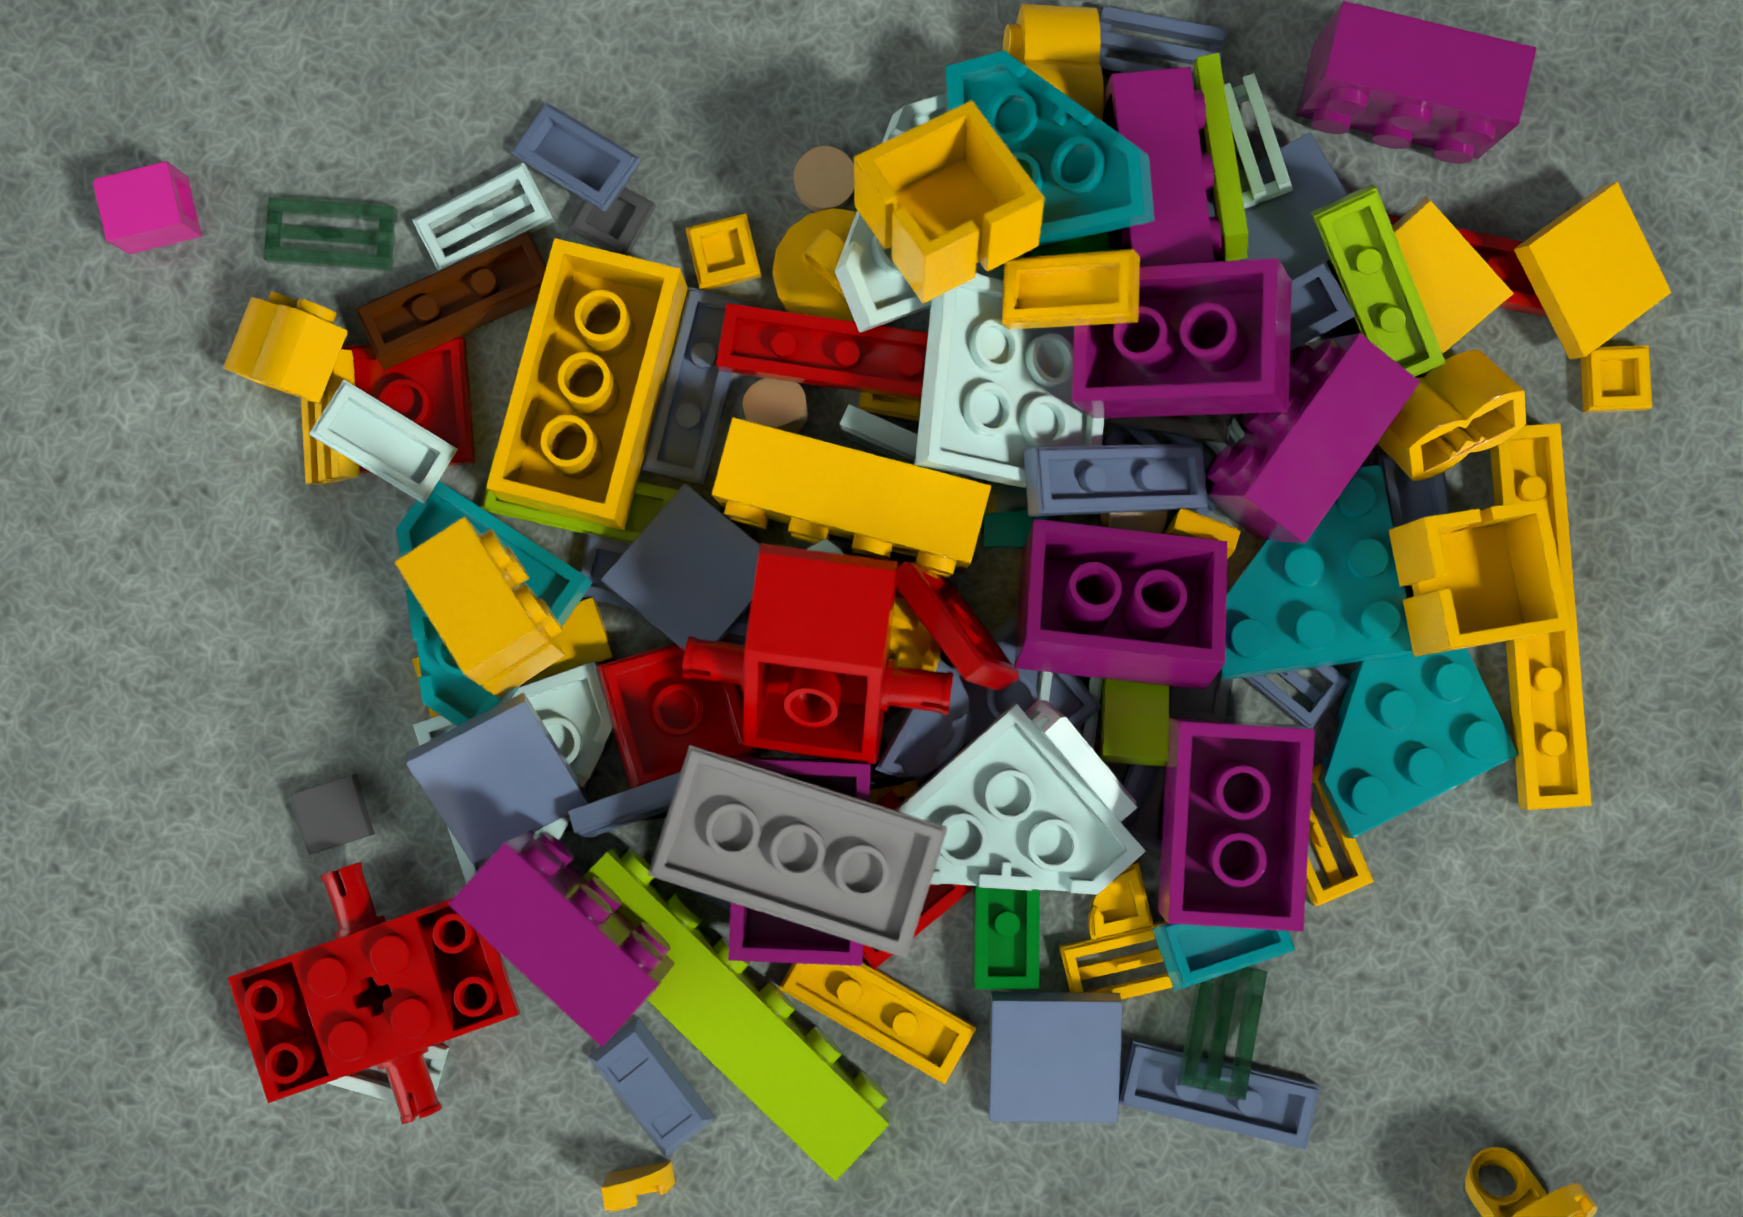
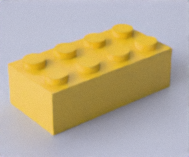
(588, 384)
(850, 496)

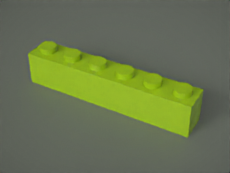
(750, 1028)

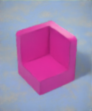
(147, 207)

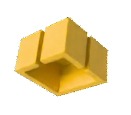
(947, 200)
(1483, 581)
(479, 607)

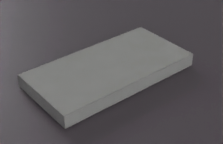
(798, 851)

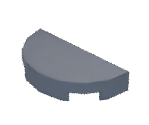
(928, 738)

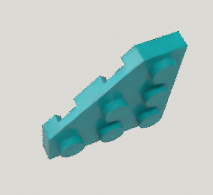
(1077, 162)
(561, 587)
(1321, 598)
(1409, 736)

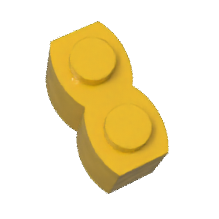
(1062, 49)
(287, 345)
(1454, 412)

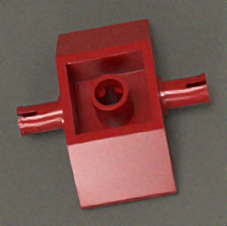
(818, 656)
(318, 1011)

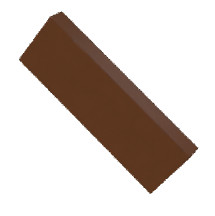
(453, 300)

